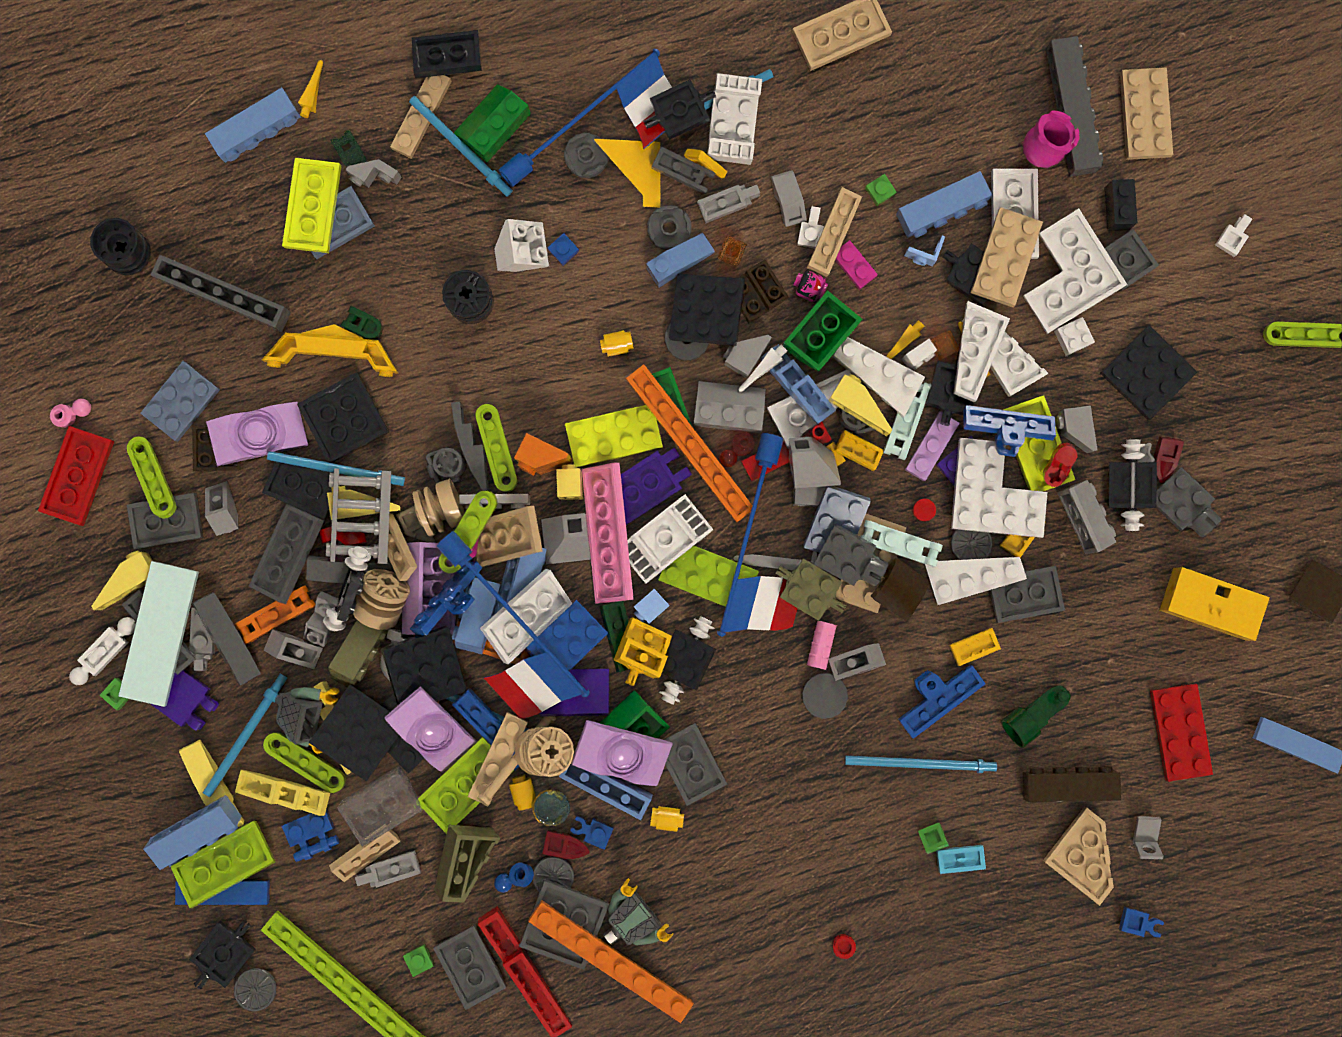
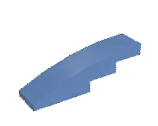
(801, 388)
(1298, 745)

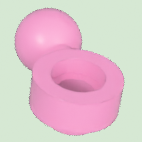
(80, 407)

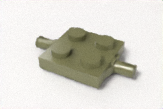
(810, 589)

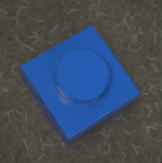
(563, 249)

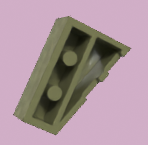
(356, 654)
(462, 858)

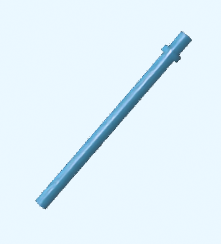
(978, 765)

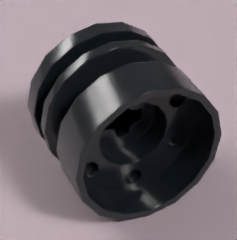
(111, 239)
(480, 299)

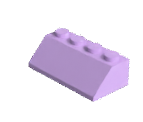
(424, 585)

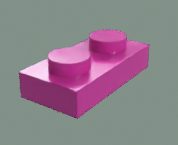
(855, 265)

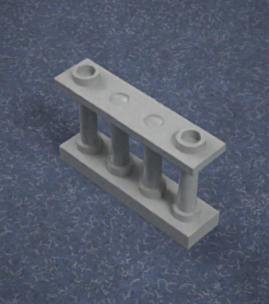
(380, 505)

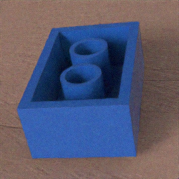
(570, 636)

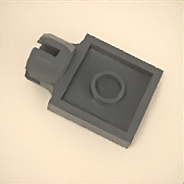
(1187, 504)
(850, 558)

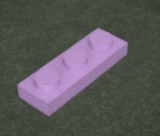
(931, 448)

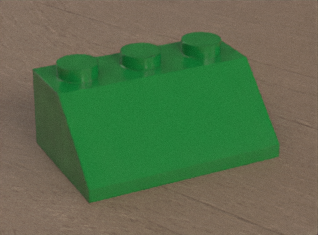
(493, 122)
(822, 332)
(636, 716)

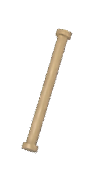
(507, 770)

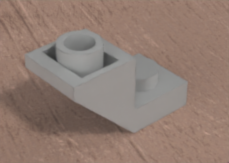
(366, 173)
(790, 198)
(315, 629)

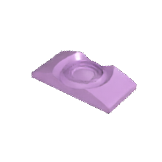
(256, 432)
(430, 730)
(621, 754)

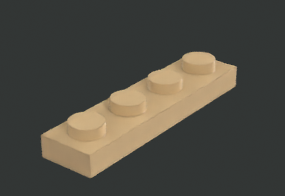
(415, 123)
(834, 232)
(499, 753)

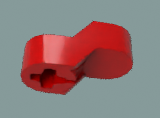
(1064, 454)
(346, 538)

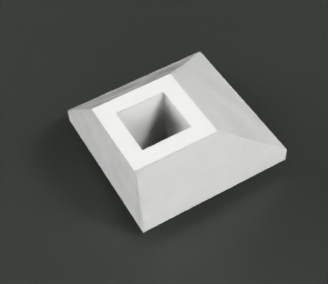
(521, 246)

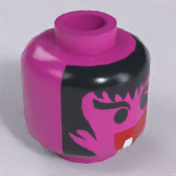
(810, 285)

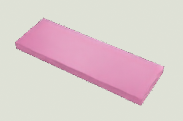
(607, 533)

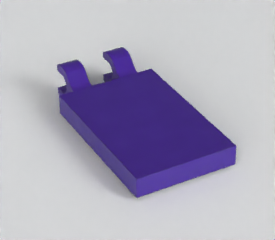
(650, 484)
(184, 699)
(593, 705)

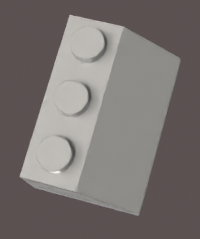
(728, 409)
(1087, 517)

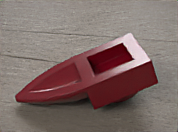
(1167, 456)
(563, 846)

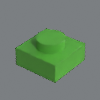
(880, 190)
(111, 694)
(933, 838)
(418, 960)

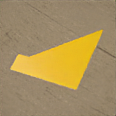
(636, 166)

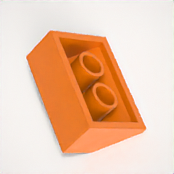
(540, 457)

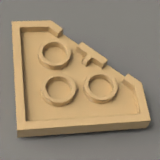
(1084, 856)

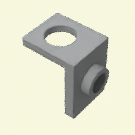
(1147, 835)

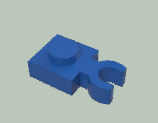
(596, 833)
(1137, 922)

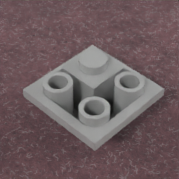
(812, 463)
(566, 538)

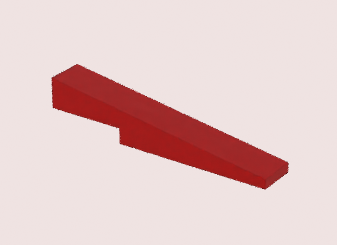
(524, 972)

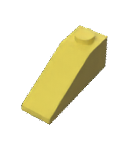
(857, 401)
(350, 494)
(125, 580)

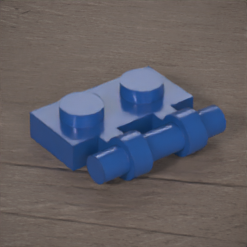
(306, 828)

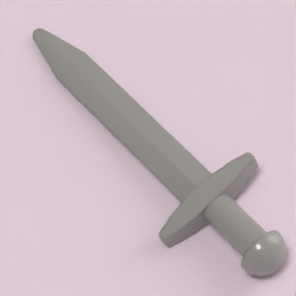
(774, 562)

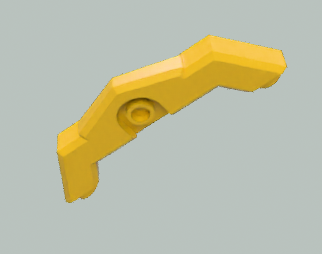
(330, 342)

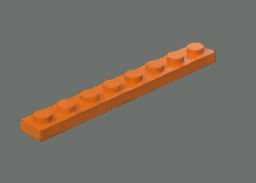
(689, 443)
(610, 961)

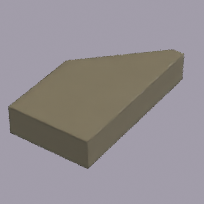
(412, 526)

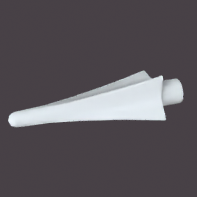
(771, 359)

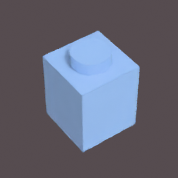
(650, 607)

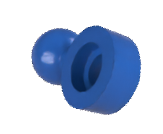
(504, 882)

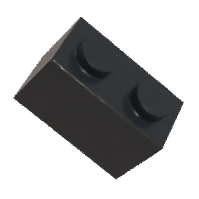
(1120, 205)

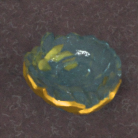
(551, 807)

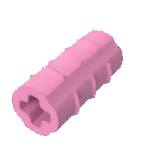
(821, 645)

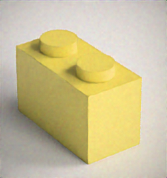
(569, 483)

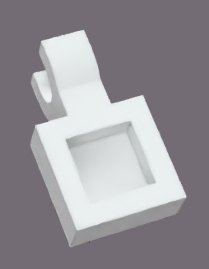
(810, 231)
(1233, 237)

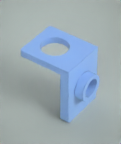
(922, 258)

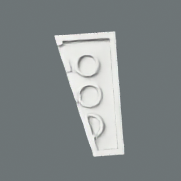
(978, 346)
(1014, 366)
(887, 378)
(792, 419)
(965, 578)

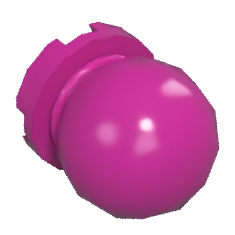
(1050, 139)

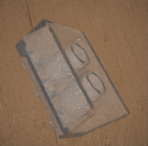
(380, 806)

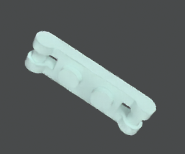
(905, 428)
(902, 543)

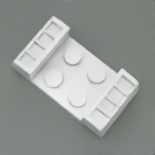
(734, 118)
(666, 538)

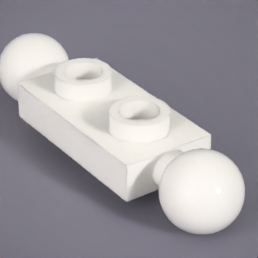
(102, 651)

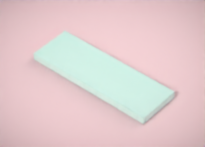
(158, 633)

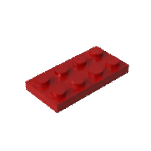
(76, 476)
(1181, 732)

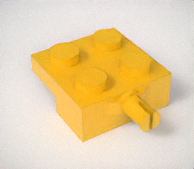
(642, 650)

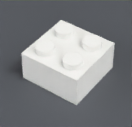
(1074, 336)
(915, 357)

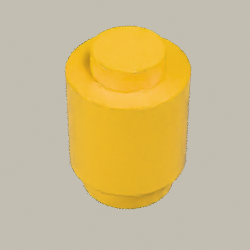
(616, 343)
(522, 792)
(667, 818)

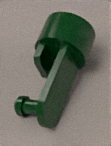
(1025, 724)

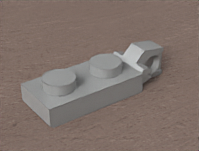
(727, 202)
(200, 642)
(390, 870)

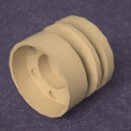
(438, 507)
(381, 599)
(531, 751)

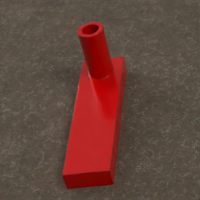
(754, 470)

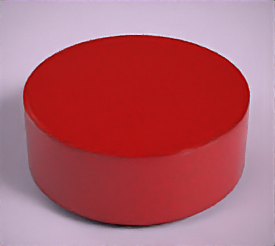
(924, 510)
(844, 946)

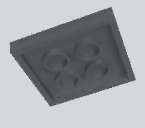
(575, 905)

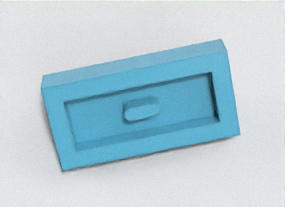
(961, 859)

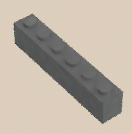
(1073, 99)
(220, 293)

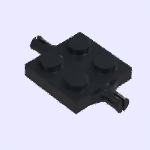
(679, 109)
(965, 271)
(942, 391)
(222, 954)

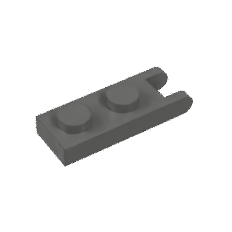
(681, 169)

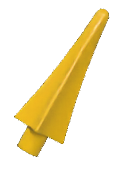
(309, 98)
(907, 338)

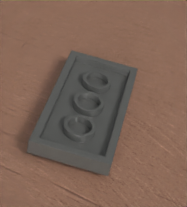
(286, 553)

